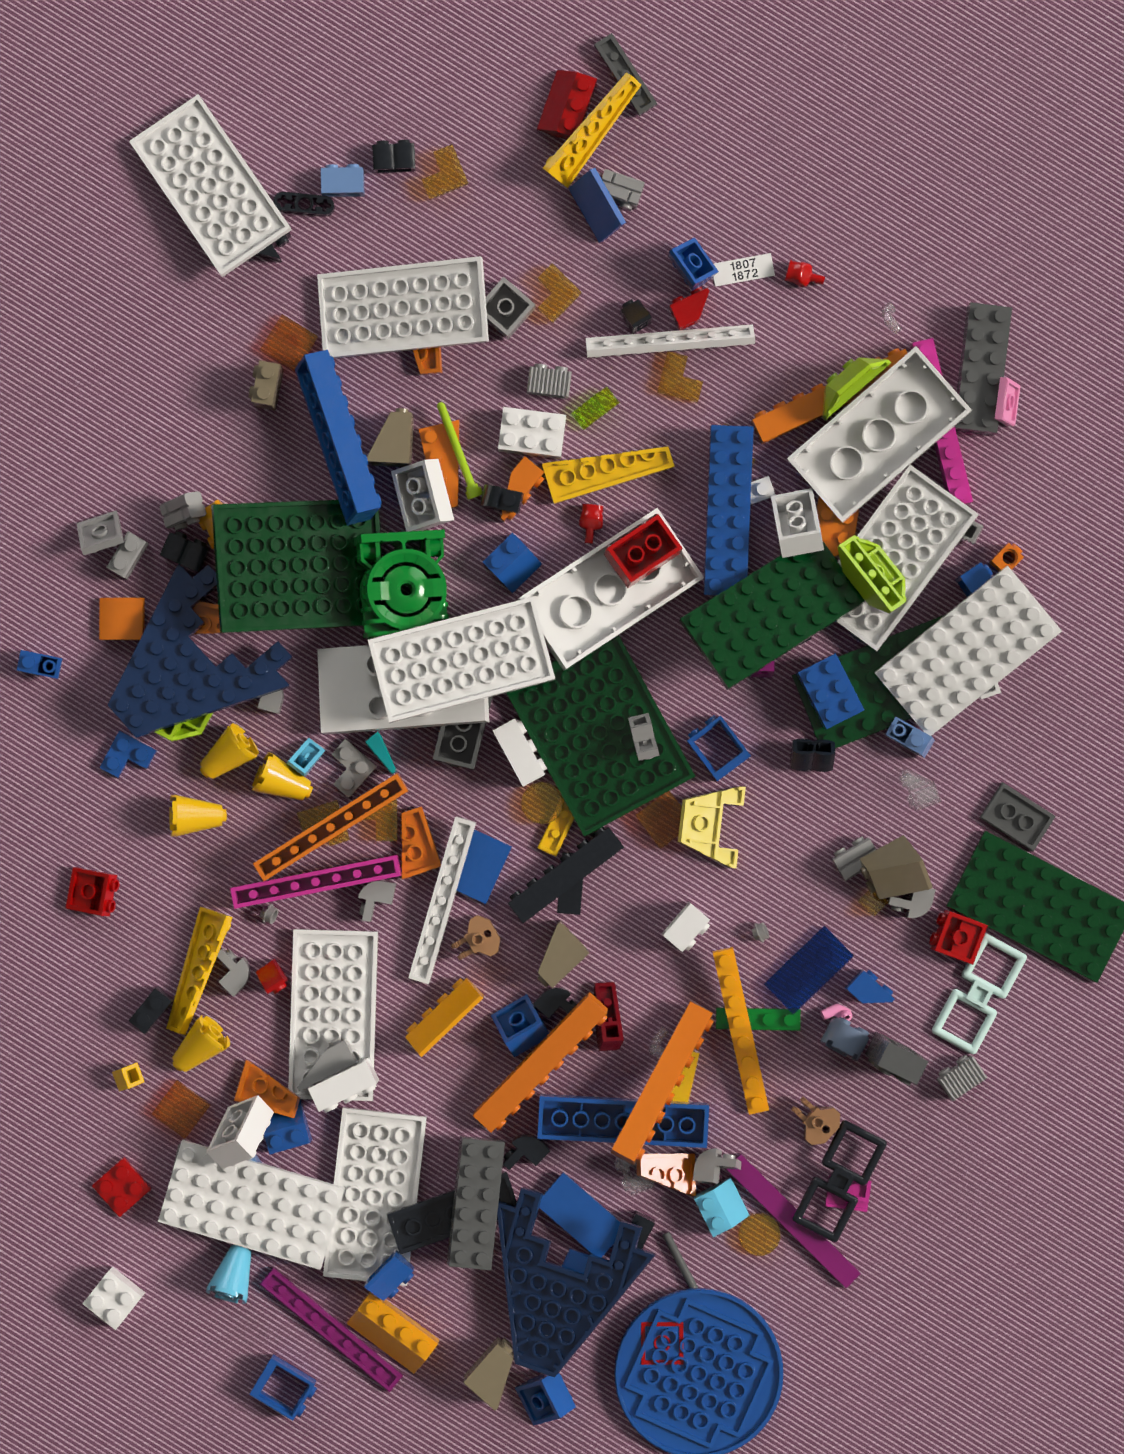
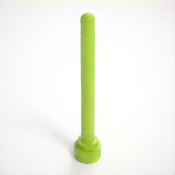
(472, 489)

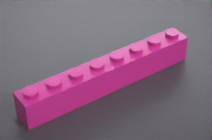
(948, 447)
(315, 881)

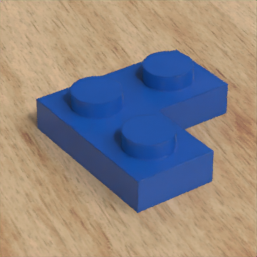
(124, 749)

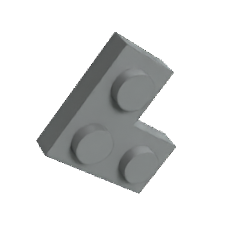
(357, 766)

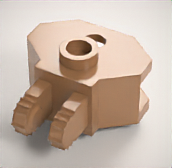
(477, 939)
(816, 1120)

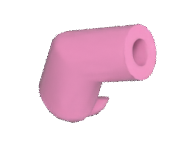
(836, 1010)

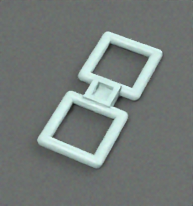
(979, 995)

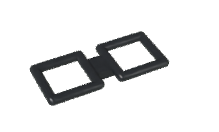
(839, 1181)

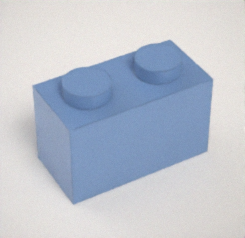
(342, 181)

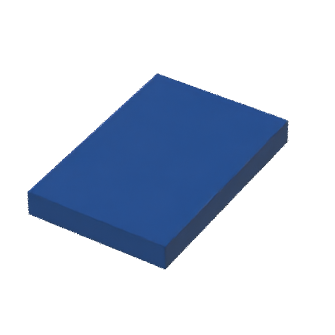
(597, 205)
(482, 866)

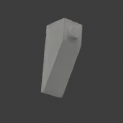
(333, 1060)

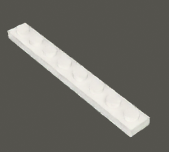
(670, 341)
(442, 900)

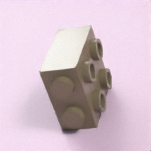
(267, 385)

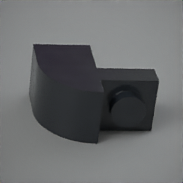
(501, 499)
(552, 999)
(528, 1146)

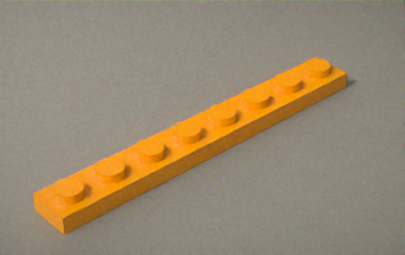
(740, 1030)

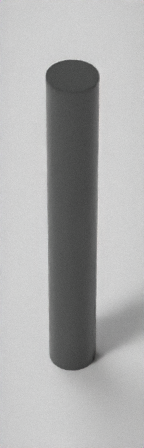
(679, 1260)

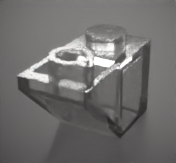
(921, 790)

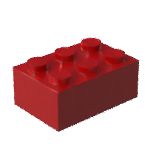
(643, 551)

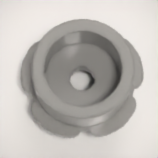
(269, 914)
(760, 932)

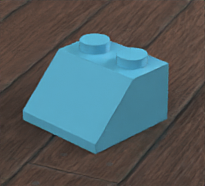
(721, 1207)

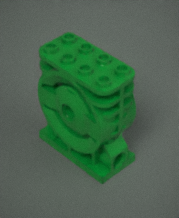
(377, 618)

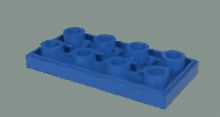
(580, 1215)

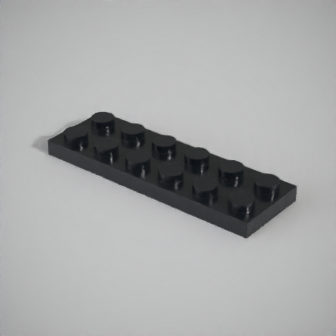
(431, 1218)

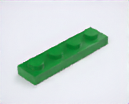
(764, 1019)

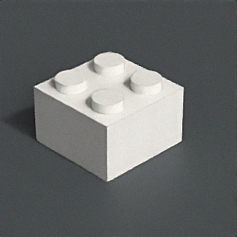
(686, 927)
(113, 1298)

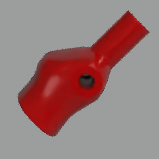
(801, 274)
(591, 520)

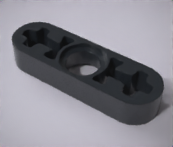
(320, 200)

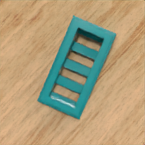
(379, 748)

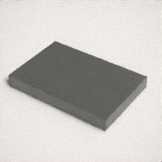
(1017, 816)

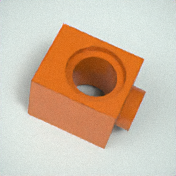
(997, 561)

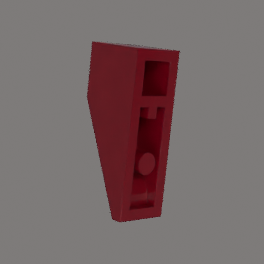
(609, 1033)

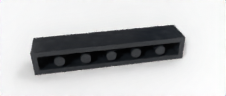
(566, 874)

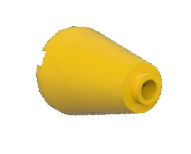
(228, 752)
(280, 779)
(193, 815)
(200, 1044)

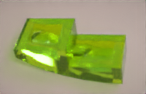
(595, 408)

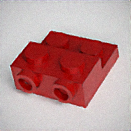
(92, 891)
(958, 936)

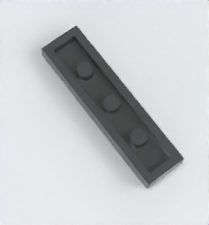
(620, 64)

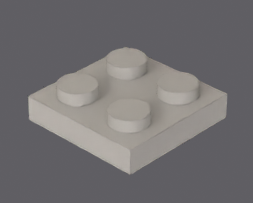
(100, 533)

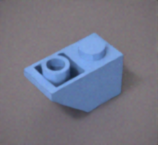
(910, 737)

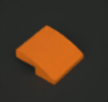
(121, 618)

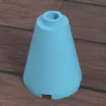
(232, 1276)

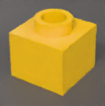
(128, 1077)

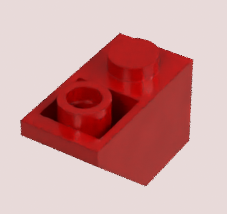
(689, 309)
(272, 977)

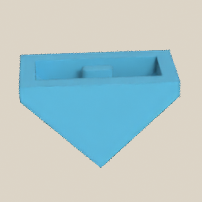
(306, 757)

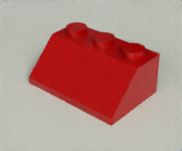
(567, 103)

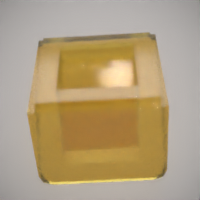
(872, 903)

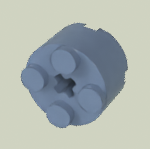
(844, 1038)

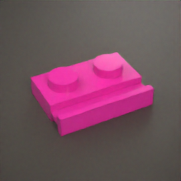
(855, 1189)

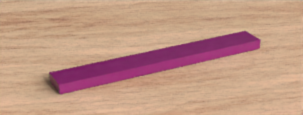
(784, 1213)
(331, 1329)

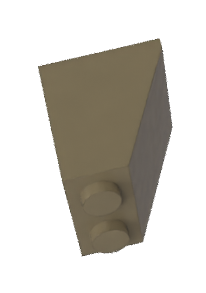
(394, 441)
(895, 870)
(560, 956)
(490, 1372)

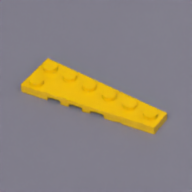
(585, 139)
(590, 474)
(199, 961)

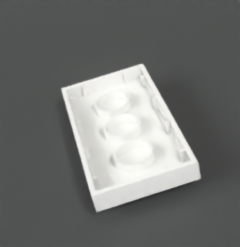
(879, 434)
(592, 605)
(354, 701)

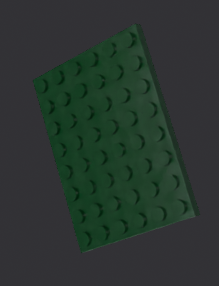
(288, 565)
(587, 737)

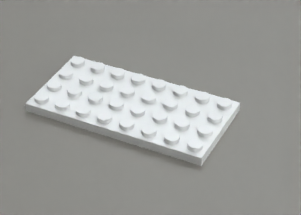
(210, 185)
(403, 307)
(917, 531)
(968, 651)
(461, 659)
(331, 998)
(380, 1174)
(252, 1206)

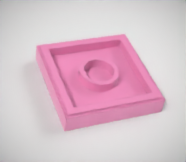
(1007, 401)

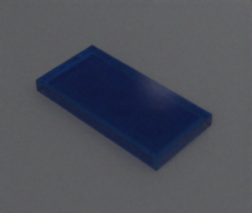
(809, 970)

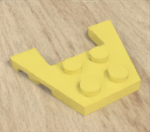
(702, 823)

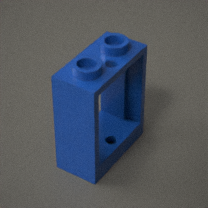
(732, 764)
(275, 1404)

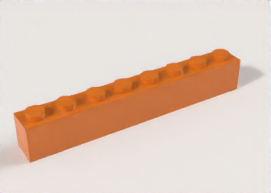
(804, 407)
(330, 827)
(540, 1062)
(661, 1084)

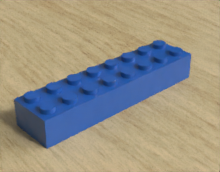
(338, 437)
(728, 507)
(604, 1118)

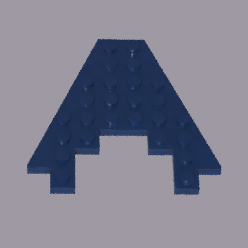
(174, 679)
(551, 1305)

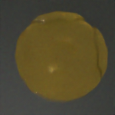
(542, 803)
(759, 1234)

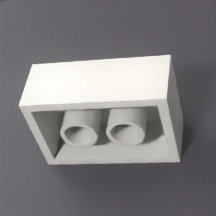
(532, 433)
(422, 495)
(797, 523)
(520, 752)
(344, 1085)
(240, 1132)

